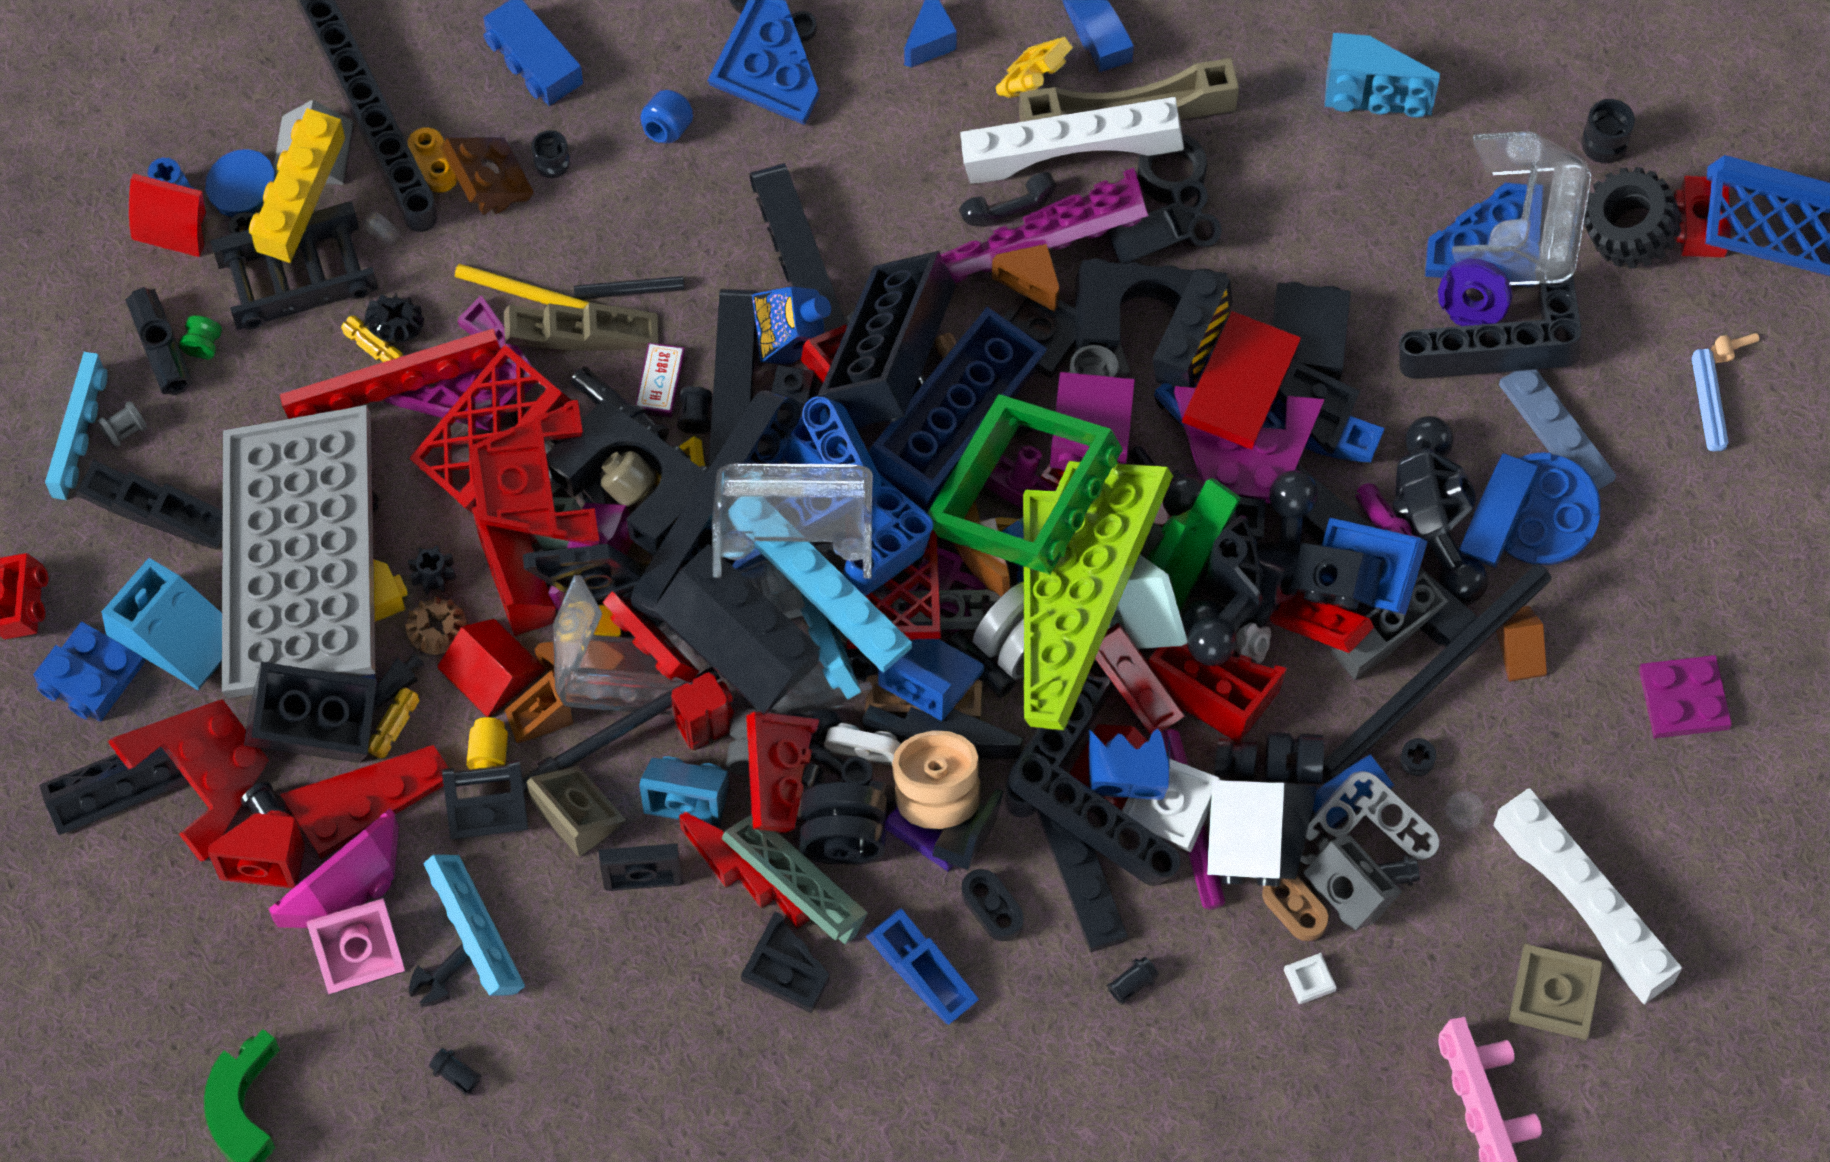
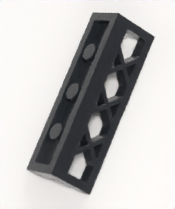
(107, 788)

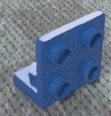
(931, 676)

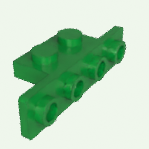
(1191, 538)

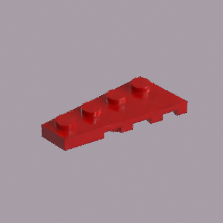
(346, 804)

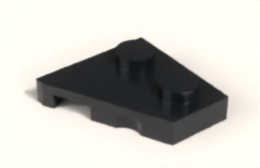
(1337, 405)
(785, 967)

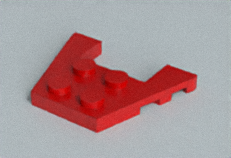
(515, 482)
(210, 755)

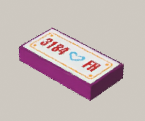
(660, 379)

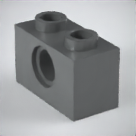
(1371, 886)

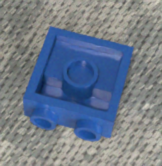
(88, 672)

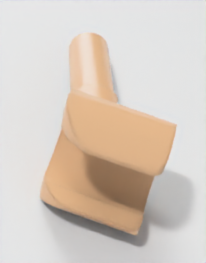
(1724, 346)

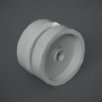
(1003, 632)

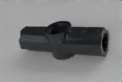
(165, 356)

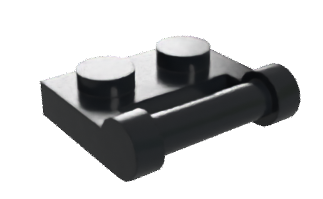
(488, 812)

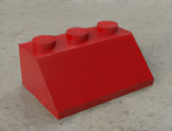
(521, 592)

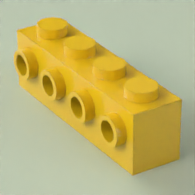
(297, 185)

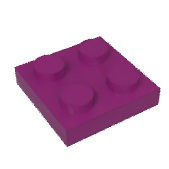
(1684, 696)

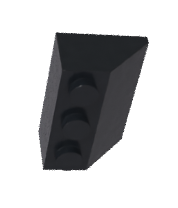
(311, 712)

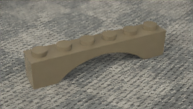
(1198, 91)

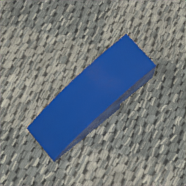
(1100, 32)
(1498, 510)
(922, 966)

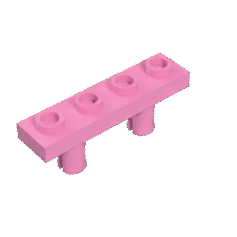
(1472, 1085)

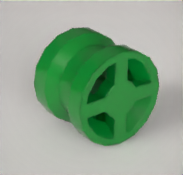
(200, 337)

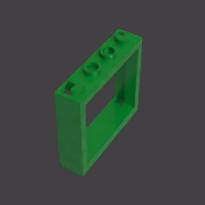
(981, 458)

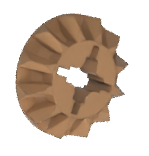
(431, 640)

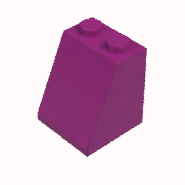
(1095, 400)

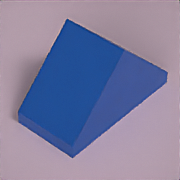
(931, 35)

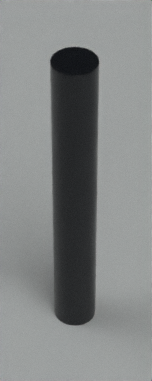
(629, 287)

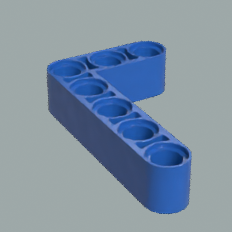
(826, 439)
(898, 524)

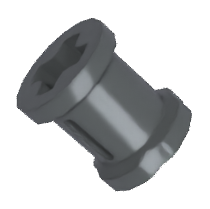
(122, 424)

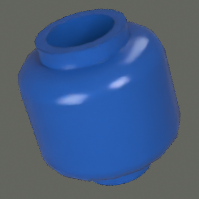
(666, 116)

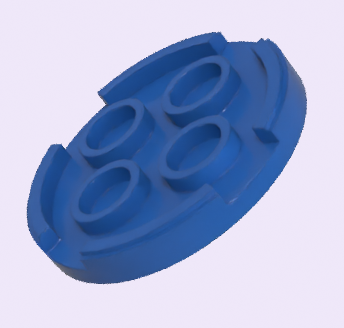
(1557, 513)

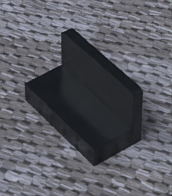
(963, 842)

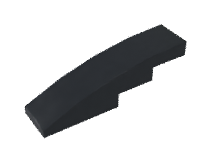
(153, 505)
(987, 739)

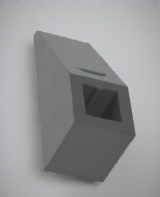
(1392, 628)

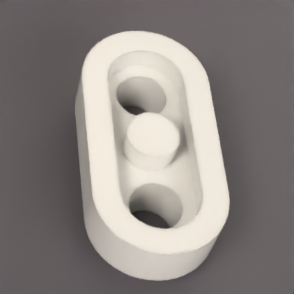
(852, 742)

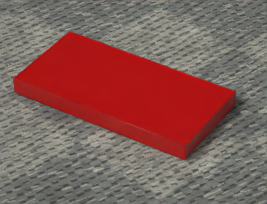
(1241, 380)

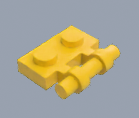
(1027, 70)

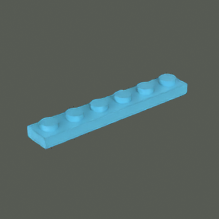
(838, 600)

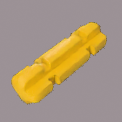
(377, 348)
(393, 722)

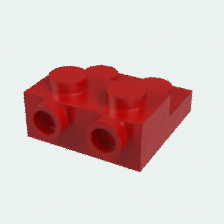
(20, 595)

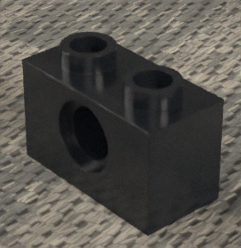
(1337, 575)

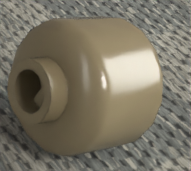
(628, 478)

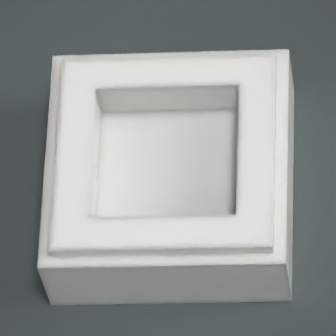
(1310, 978)

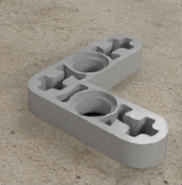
(1372, 808)

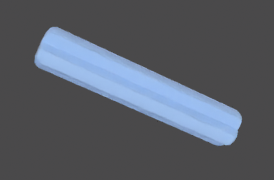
(1710, 400)

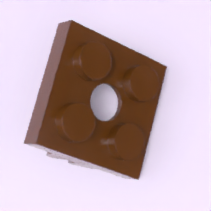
(481, 183)

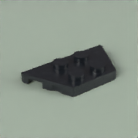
(599, 565)

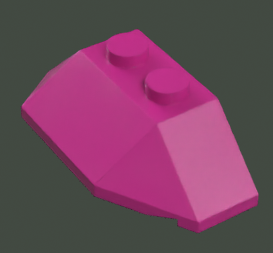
(346, 879)

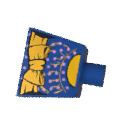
(787, 320)

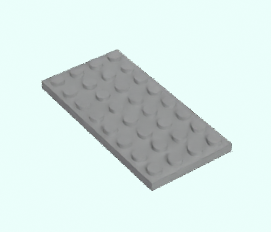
(298, 547)

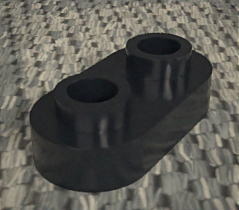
(993, 906)

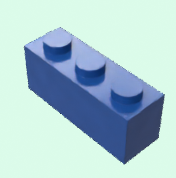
(532, 51)

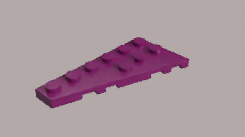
(1056, 225)

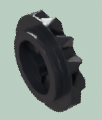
(398, 329)

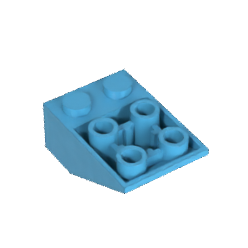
(1377, 78)
(167, 624)

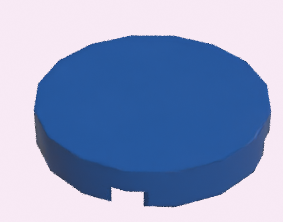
(239, 181)

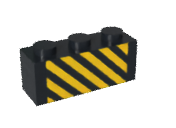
(1193, 329)

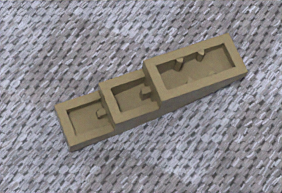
(587, 329)

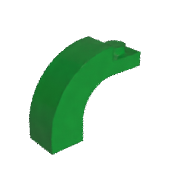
(225, 1096)

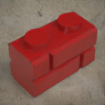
(702, 710)

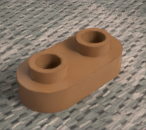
(1296, 906)

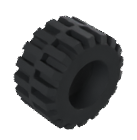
(1643, 240)

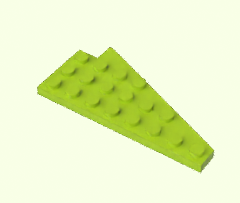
(1075, 603)

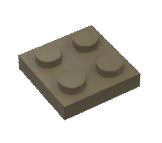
(1555, 991)

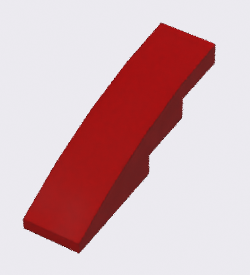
(731, 866)

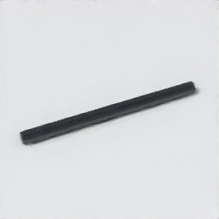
(1437, 671)

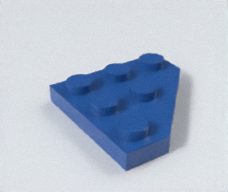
(767, 62)
(1474, 227)

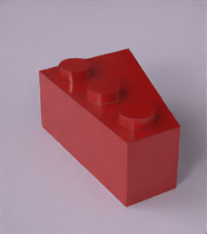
(1223, 695)

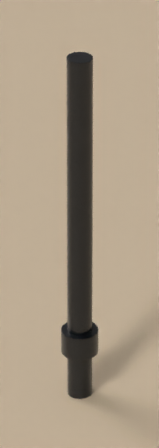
(608, 734)

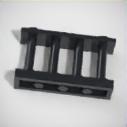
(330, 222)

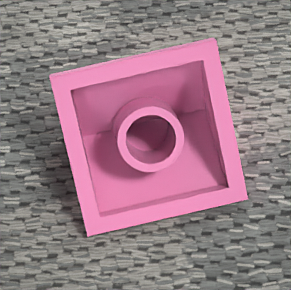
(355, 946)

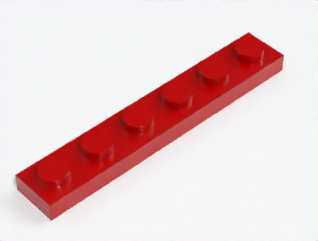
(393, 376)

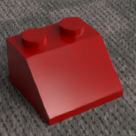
(260, 851)

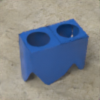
(1126, 771)

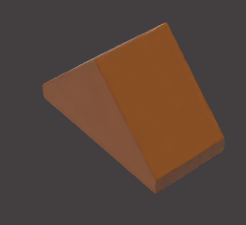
(1028, 273)
(1523, 645)
(538, 711)

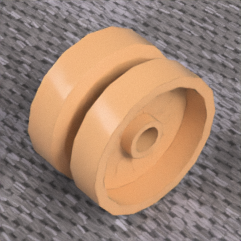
(936, 779)

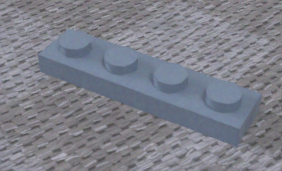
(1554, 423)

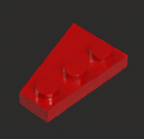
(776, 766)

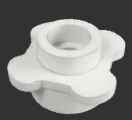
(1253, 642)

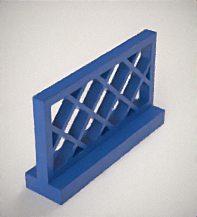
(1776, 187)

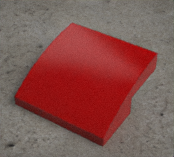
(166, 215)

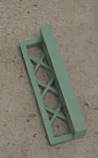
(797, 879)

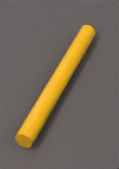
(516, 287)

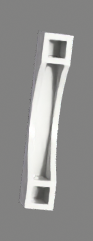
(1136, 128)
(1626, 939)

